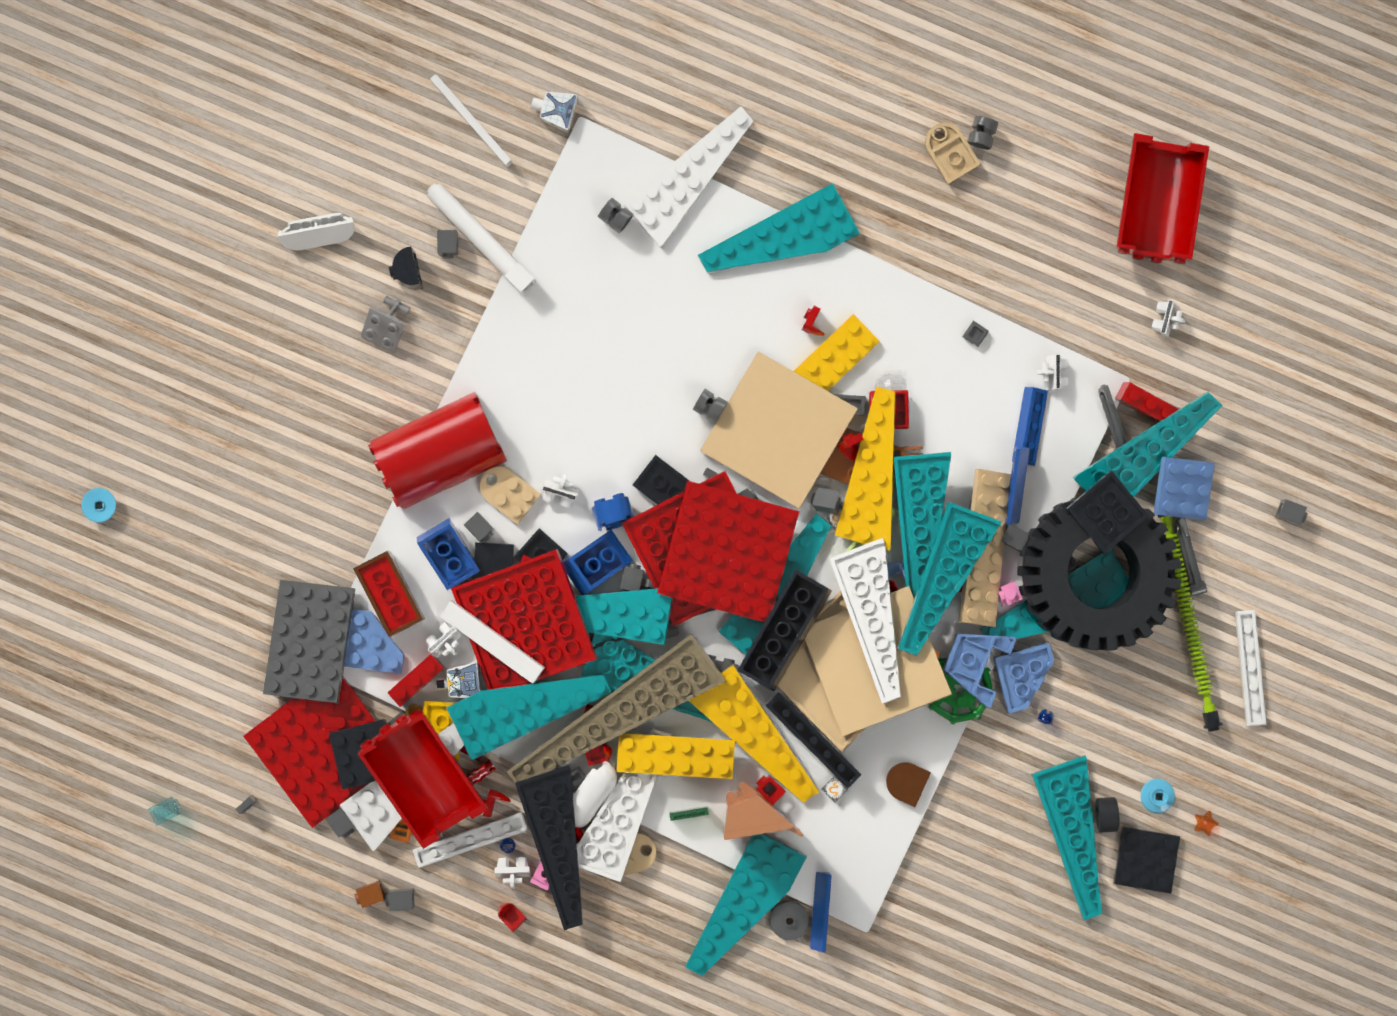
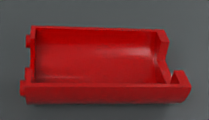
(1162, 200)
(436, 451)
(421, 777)

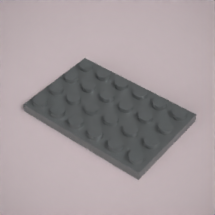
(309, 641)

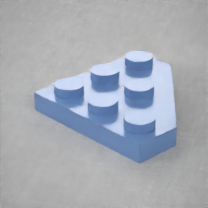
(370, 645)
(1022, 674)

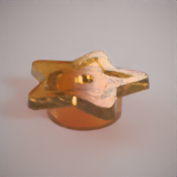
(1210, 823)

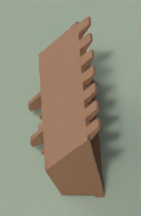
(753, 815)

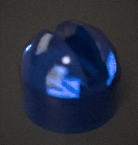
(1046, 718)
(506, 841)

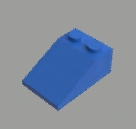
(447, 554)
(596, 562)

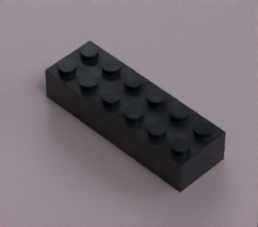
(784, 630)

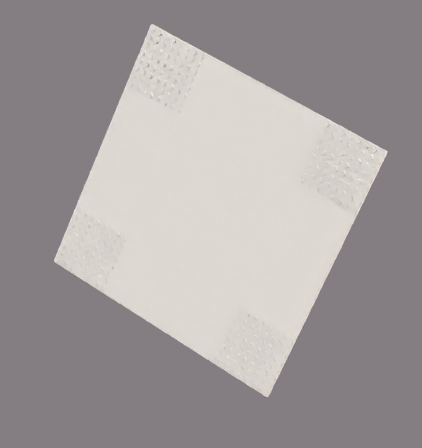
(605, 374)

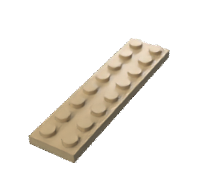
(982, 585)

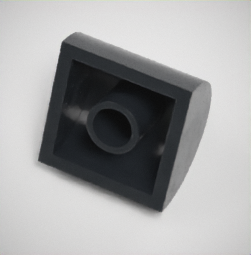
(406, 269)

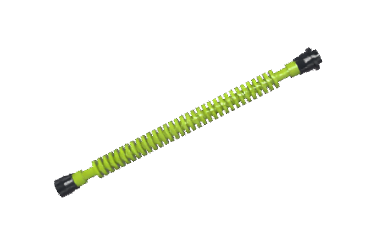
(1210, 715)

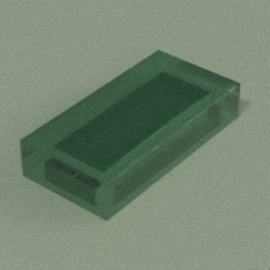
(689, 813)

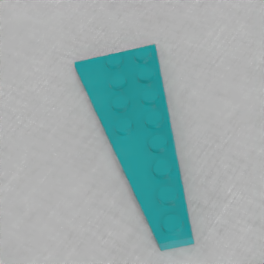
(1141, 457)
(921, 498)
(955, 551)
(801, 556)
(627, 614)
(622, 662)
(1068, 810)

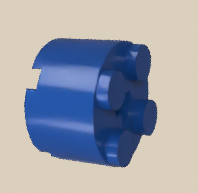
(612, 512)

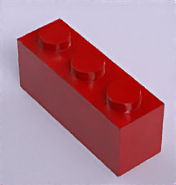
(1144, 402)
(416, 680)

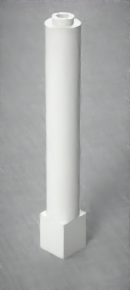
(480, 238)

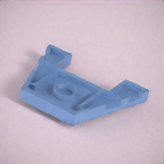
(968, 659)

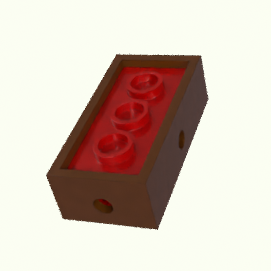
(389, 593)

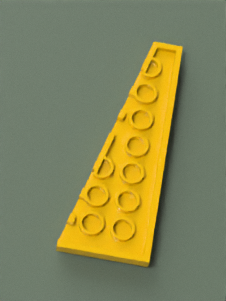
(868, 500)
(743, 719)

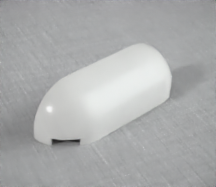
(316, 231)
(593, 793)

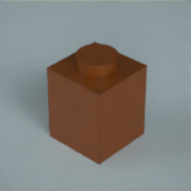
(370, 894)

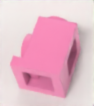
(1009, 594)
(538, 879)

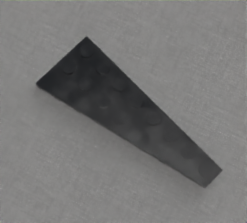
(551, 818)

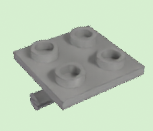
(383, 327)

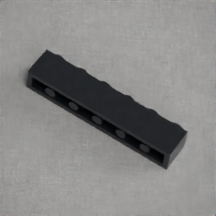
(813, 740)

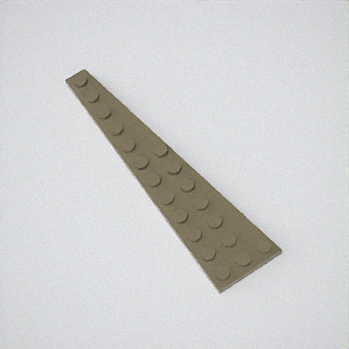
(656, 689)

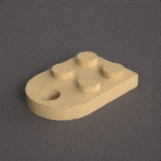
(952, 153)
(509, 494)
(637, 861)

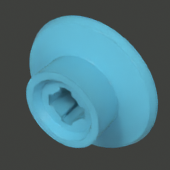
(89, 505)
(1149, 792)

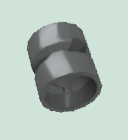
(983, 132)
(621, 219)
(716, 409)

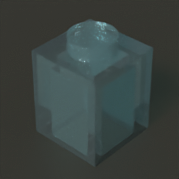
(165, 810)

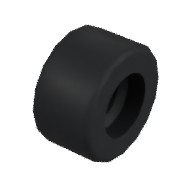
(1107, 814)

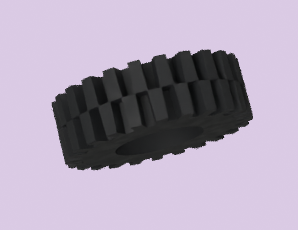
(1108, 627)

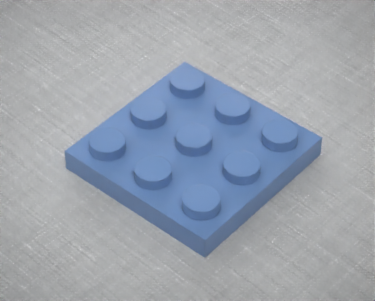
(1184, 488)

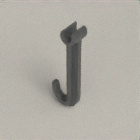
(1112, 416)
(1196, 585)

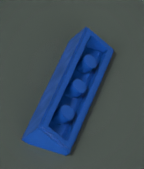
(1031, 421)
(1017, 484)
(820, 911)

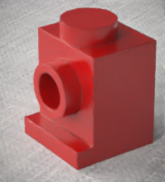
(772, 796)

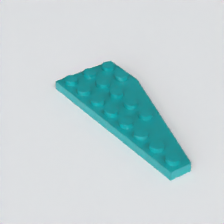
(799, 230)
(1093, 583)
(507, 713)
(755, 887)

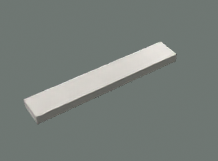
(459, 107)
(492, 641)
(1250, 668)
(470, 839)

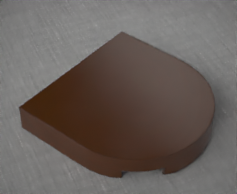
(907, 782)

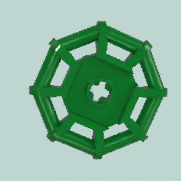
(960, 700)

